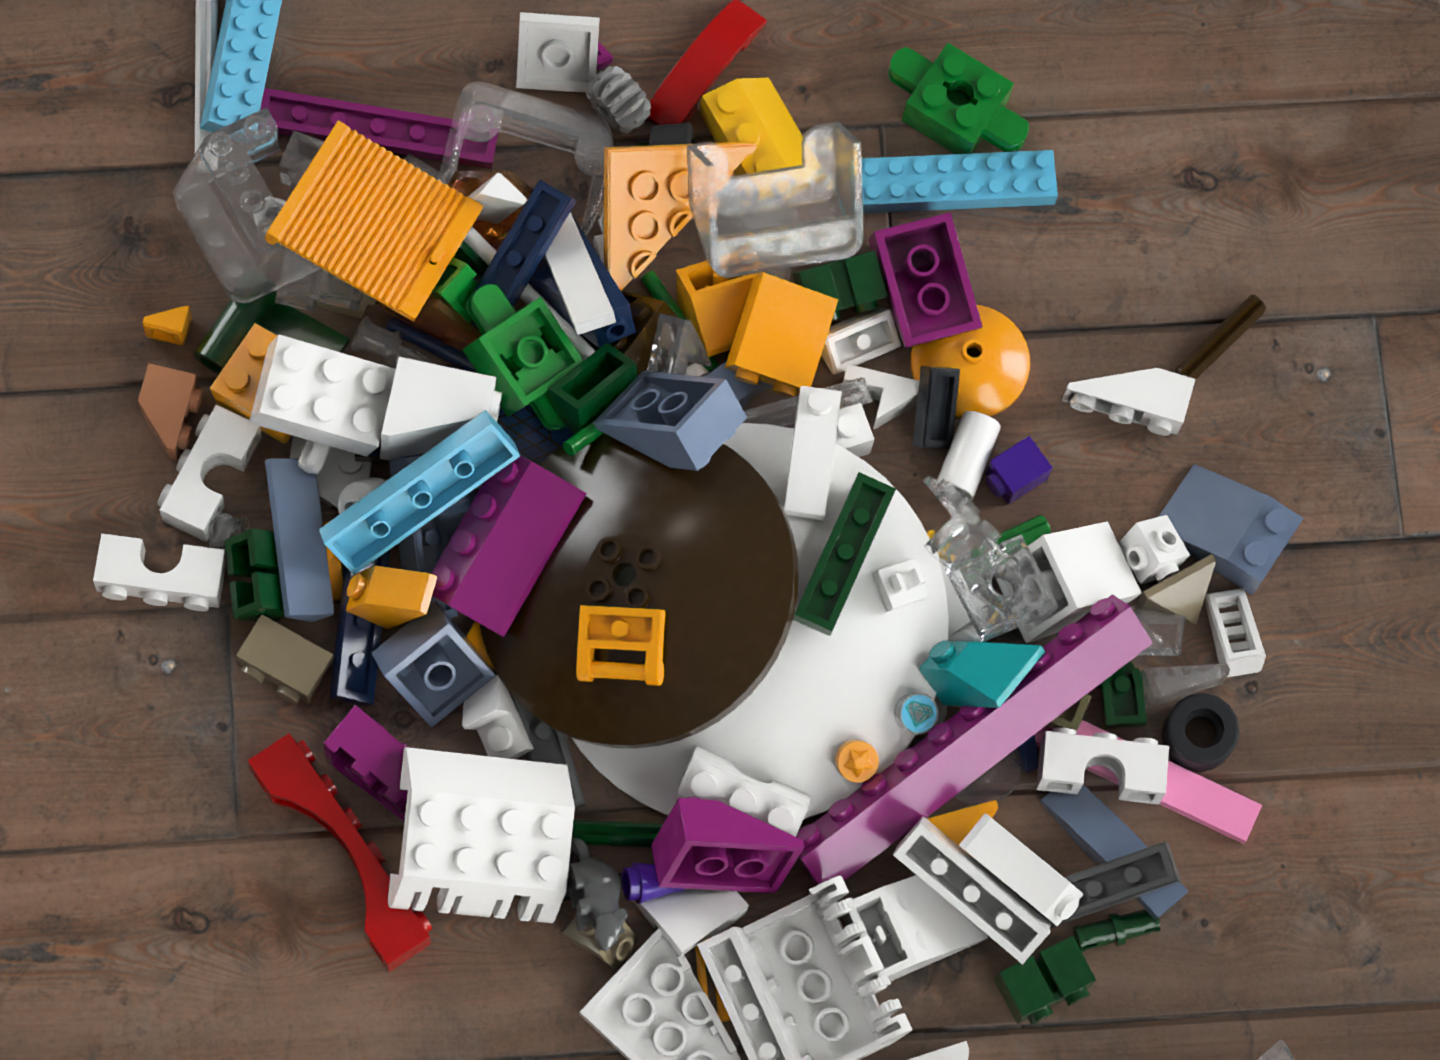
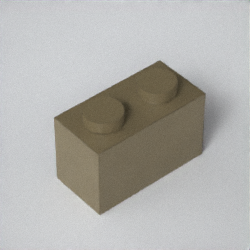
(284, 661)

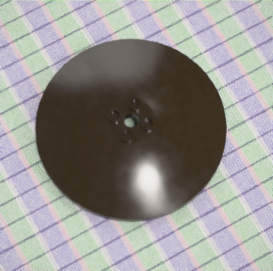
(702, 549)

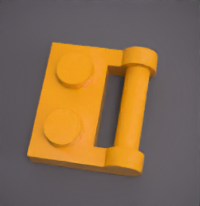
(621, 630)

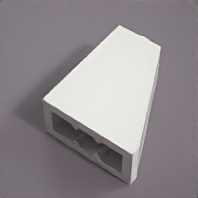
(1022, 870)

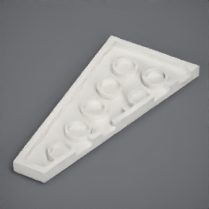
(657, 1009)

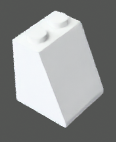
(431, 404)
(1080, 570)

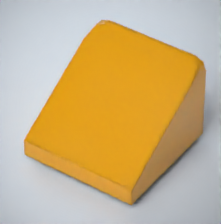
(169, 326)

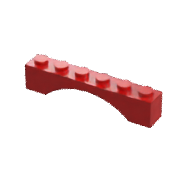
(292, 782)

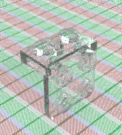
(964, 532)

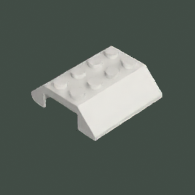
(484, 835)
(804, 983)

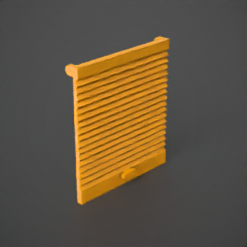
(374, 221)

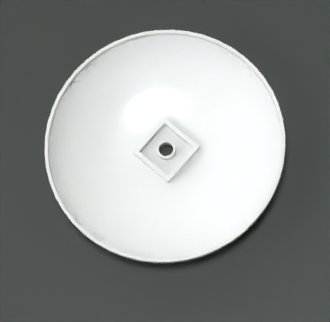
(820, 684)

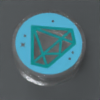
(916, 713)

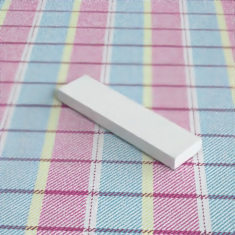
(578, 280)

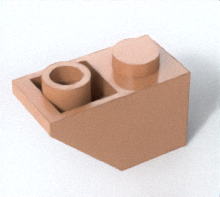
(167, 405)

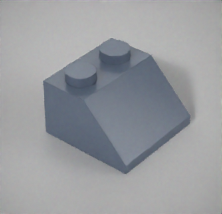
(432, 665)

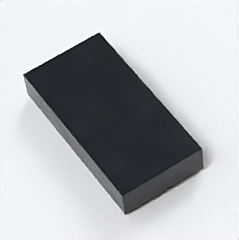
(936, 407)

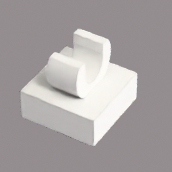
(901, 584)

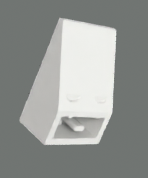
(912, 926)

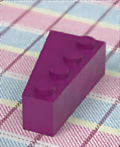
(369, 759)

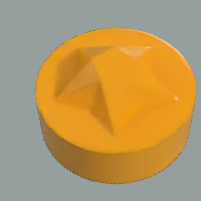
(856, 760)

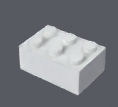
(322, 395)

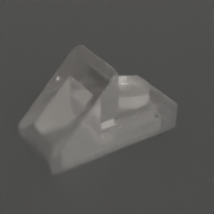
(675, 346)

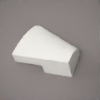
(693, 915)

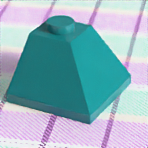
(978, 671)

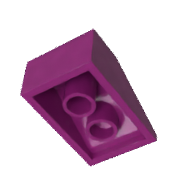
(926, 280)
(721, 849)

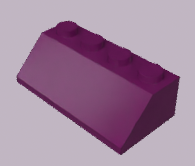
(505, 543)

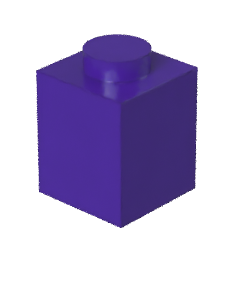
(1017, 470)

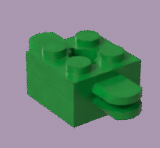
(955, 117)
(532, 341)

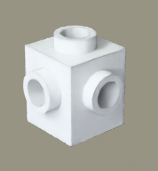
(1153, 549)

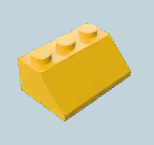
(753, 112)

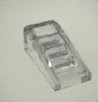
(1172, 683)

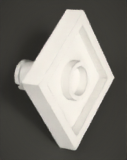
(557, 52)

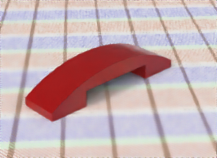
(704, 63)

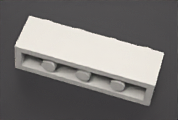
(972, 890)

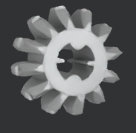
(618, 99)

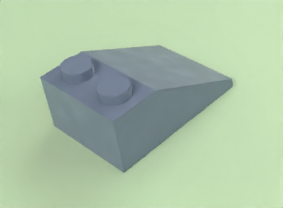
(674, 417)
(1232, 523)

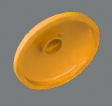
(988, 381)

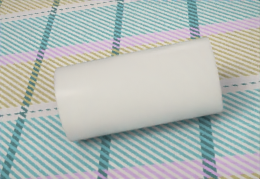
(969, 452)

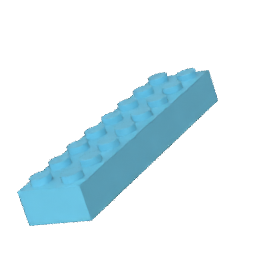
(240, 62)
(958, 181)
(419, 492)

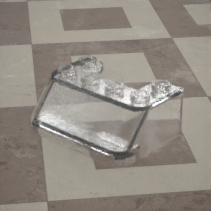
(233, 209)
(779, 214)

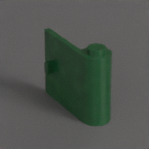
(279, 319)

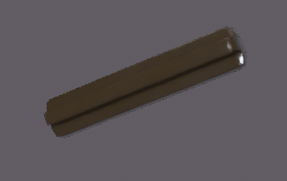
(1222, 337)

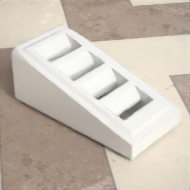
(1244, 656)

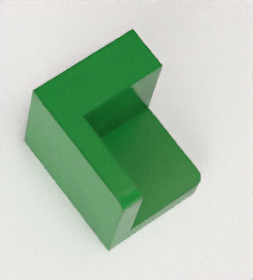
(455, 287)

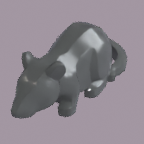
(595, 893)

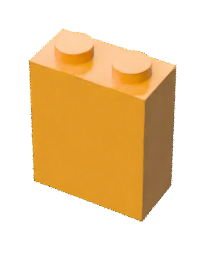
(780, 335)

